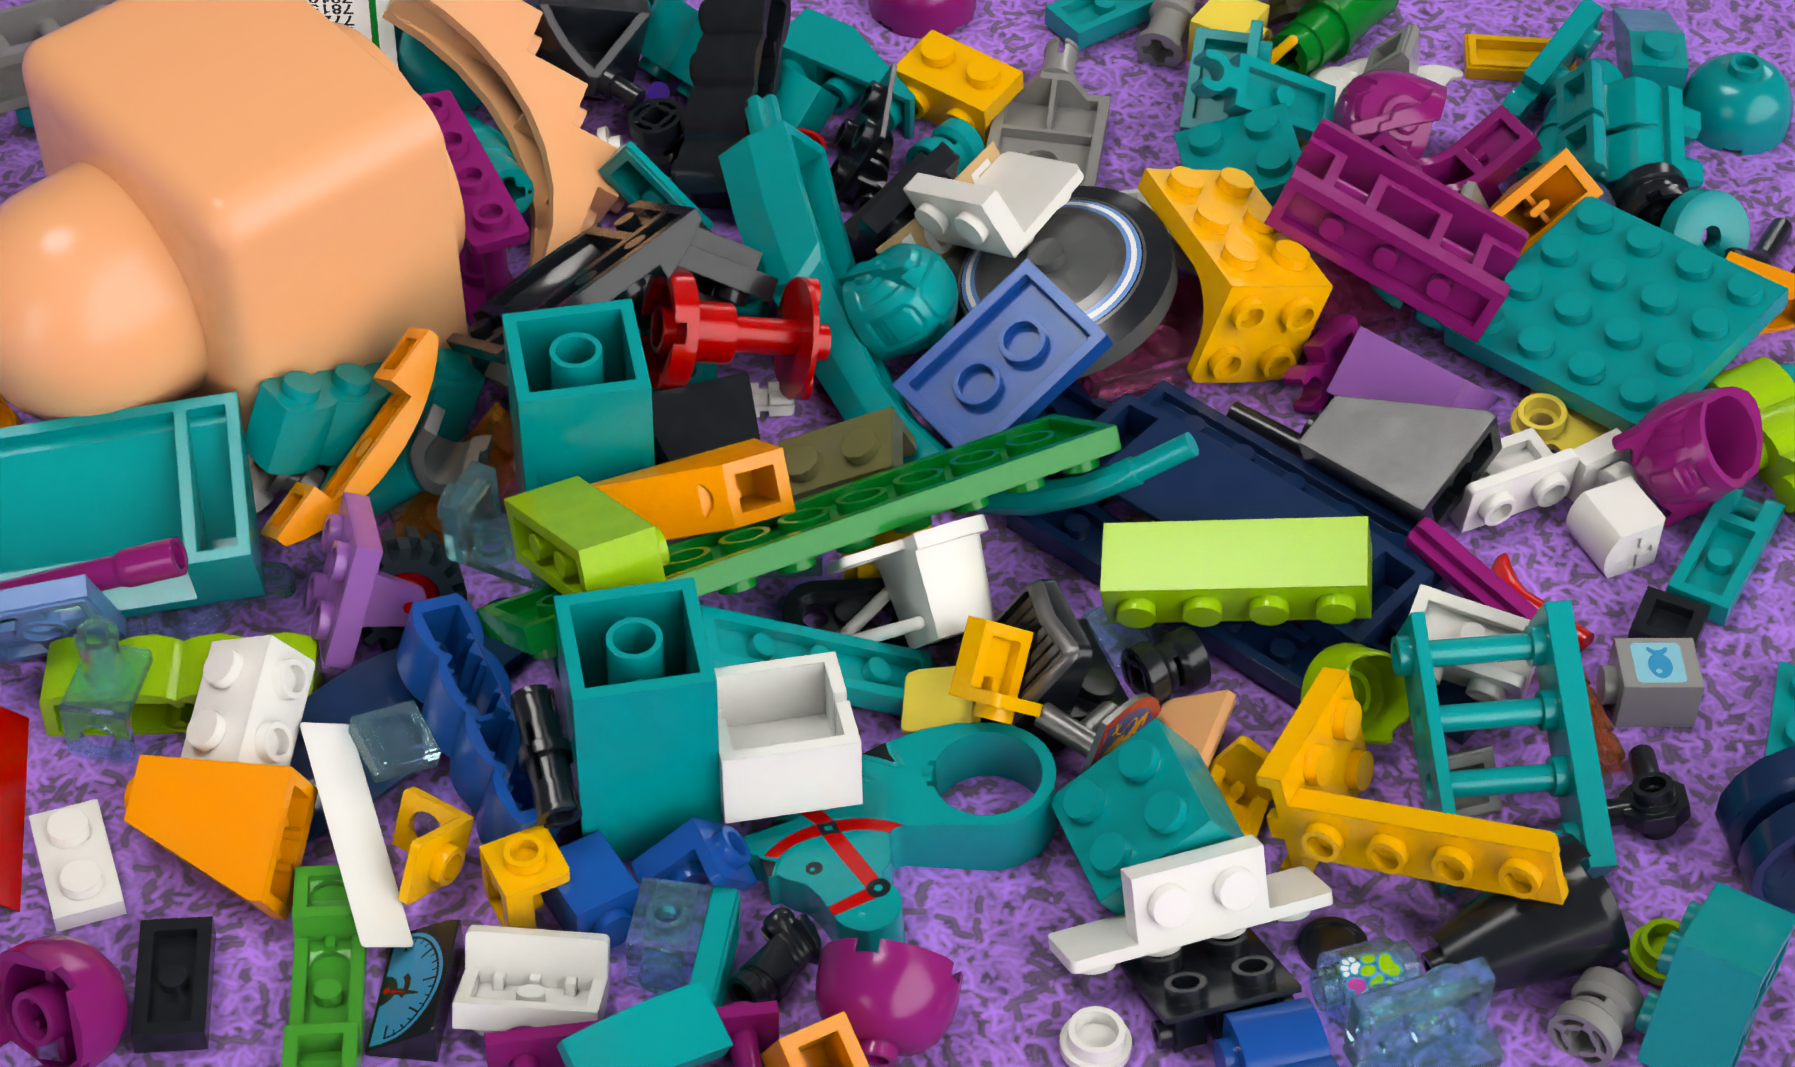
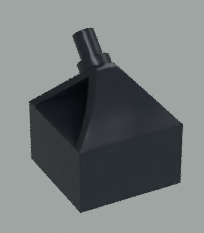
(595, 44)

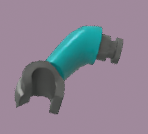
(420, 467)

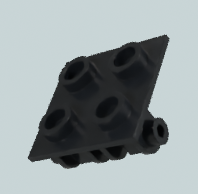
(865, 145)
(1205, 982)

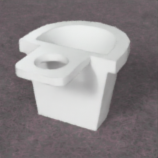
(933, 577)

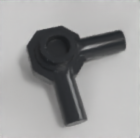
(1653, 801)

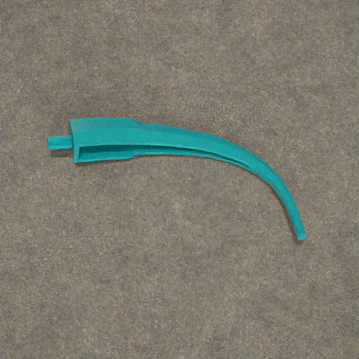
(792, 215)

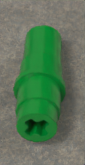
(1328, 31)

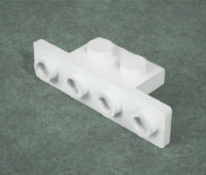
(1188, 900)

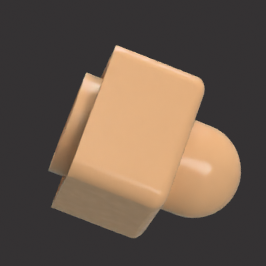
(219, 208)

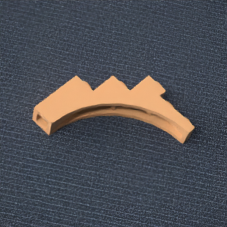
(530, 101)

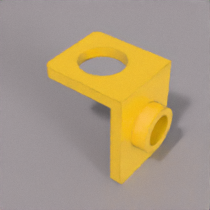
(436, 856)

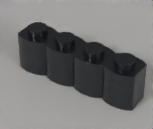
(731, 63)

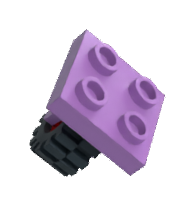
(372, 582)

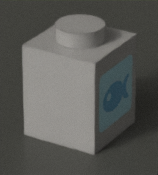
(1651, 682)

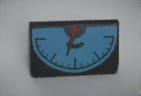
(417, 994)

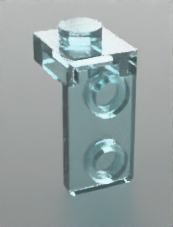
(476, 528)

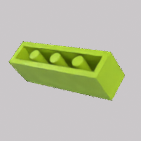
(1237, 571)

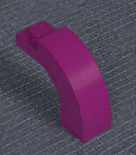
(1483, 155)

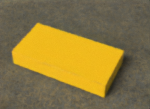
(1500, 56)

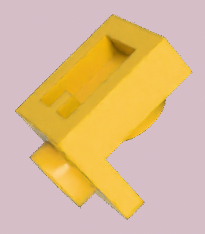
(518, 871)

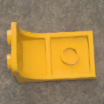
(1254, 281)

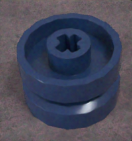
(1759, 827)

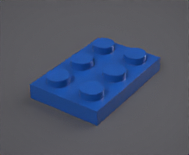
(1003, 359)

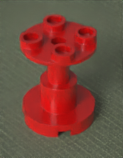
(712, 332)

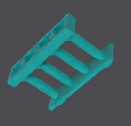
(1558, 708)

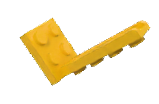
(1315, 789)

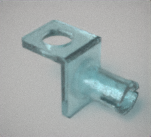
(103, 691)

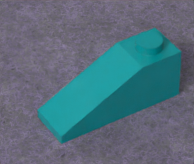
(1650, 47)

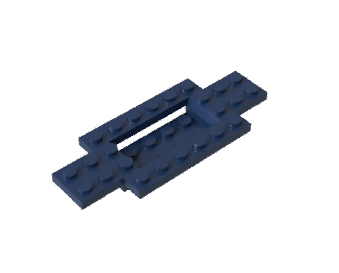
(1233, 480)

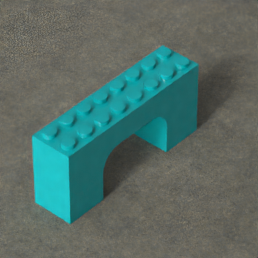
(631, 659)

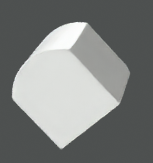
(1617, 526)

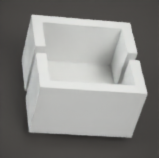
(786, 738)

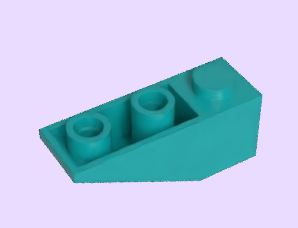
(843, 64)

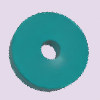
(1709, 210)

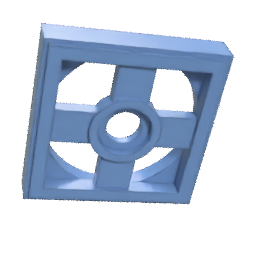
(39, 623)

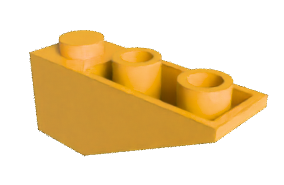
(708, 490)

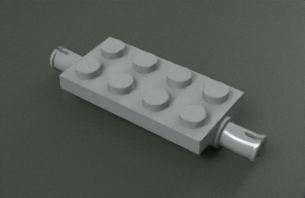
(1055, 116)

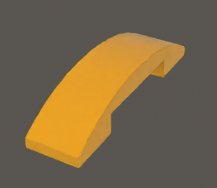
(409, 377)

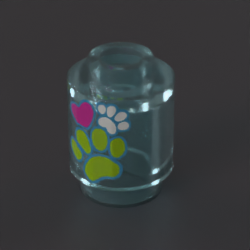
(1357, 967)

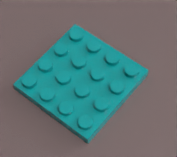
(1620, 315)

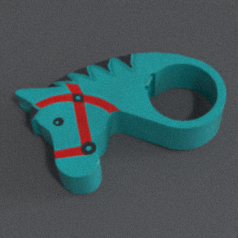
(844, 858)

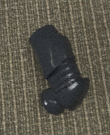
(776, 965)

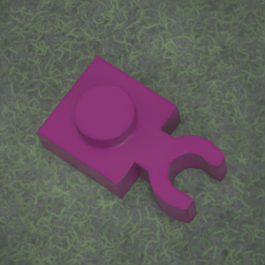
(1324, 357)

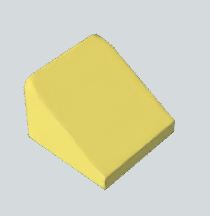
(929, 703)

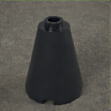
(1535, 939)

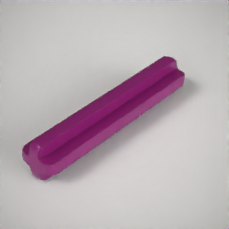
(1465, 570)

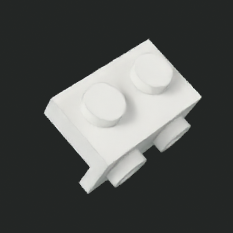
(1516, 480)
(1457, 617)
(249, 702)
(531, 978)

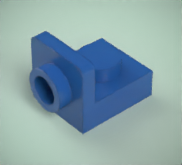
(699, 854)

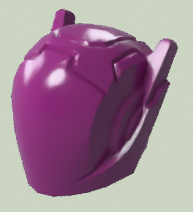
(1391, 102)
(1695, 449)

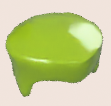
(1373, 684)

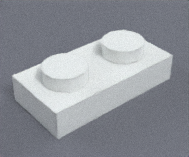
(77, 865)

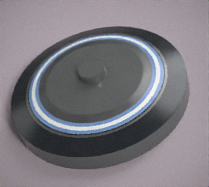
(1099, 252)

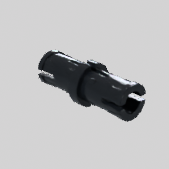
(545, 756)

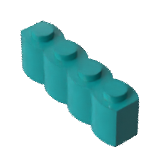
(673, 39)
(322, 415)

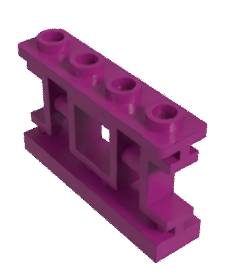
(1399, 229)

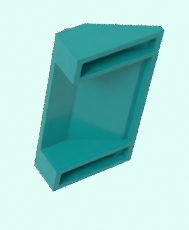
(133, 479)

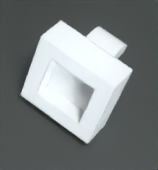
(1600, 465)

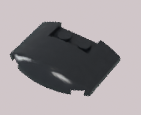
(587, 270)

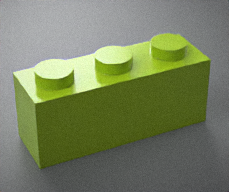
(584, 538)

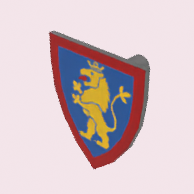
(1102, 728)

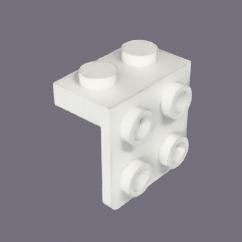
(1000, 208)

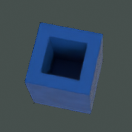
(599, 890)

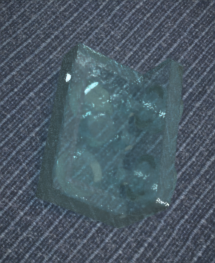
(1425, 1020)

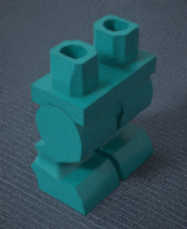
(1624, 125)

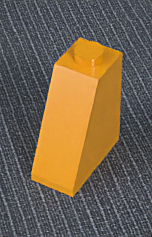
(227, 821)

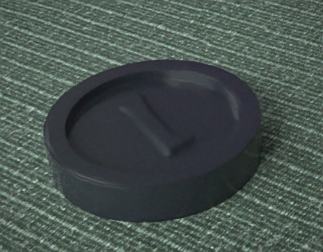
(1325, 935)

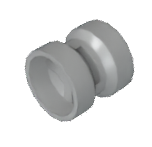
(1596, 1024)

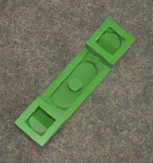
(326, 975)

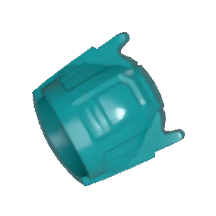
(901, 300)

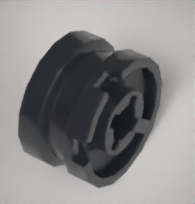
(1649, 191)

